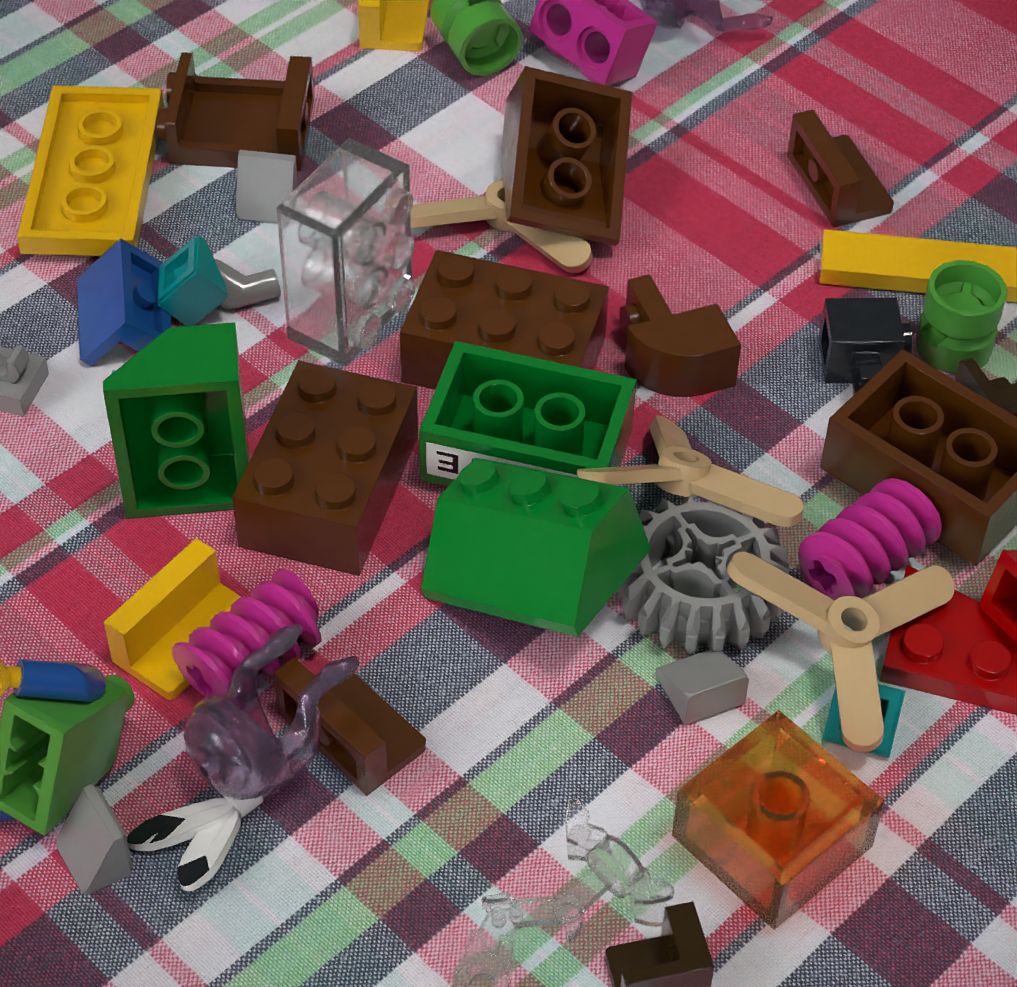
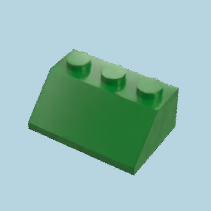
(179, 422)
(532, 545)

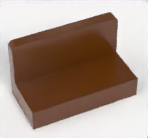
(835, 172)
(357, 727)

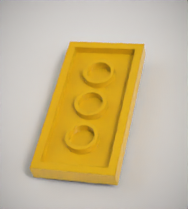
(91, 170)

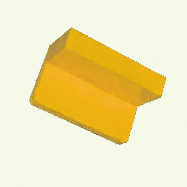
(393, 24)
(167, 612)

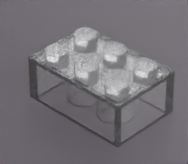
(347, 251)

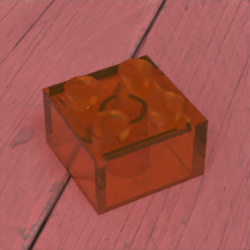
(776, 818)

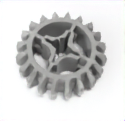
(693, 594)

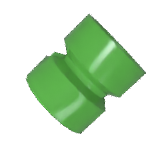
(478, 33)
(960, 315)

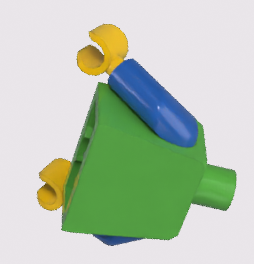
(56, 736)

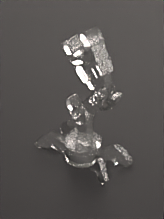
(612, 868)

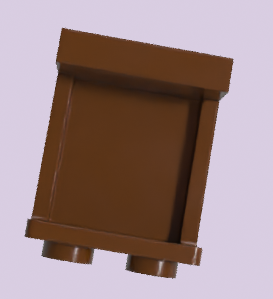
(220, 116)

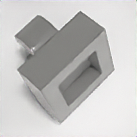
(20, 379)

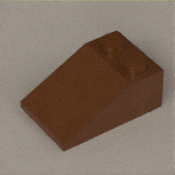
(566, 155)

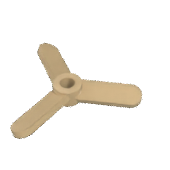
(566, 251)
(693, 475)
(850, 649)

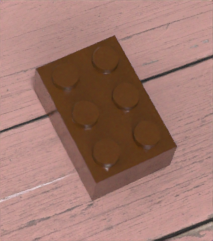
(502, 311)
(937, 438)
(326, 467)

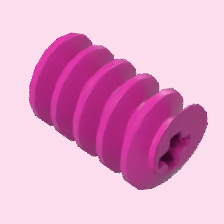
(869, 540)
(219, 649)

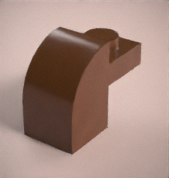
(680, 351)

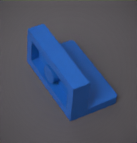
(119, 302)

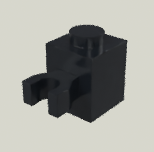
(860, 338)

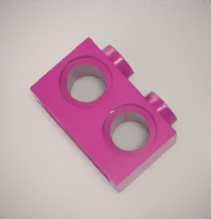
(596, 35)

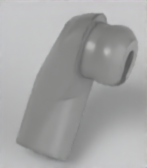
(248, 289)

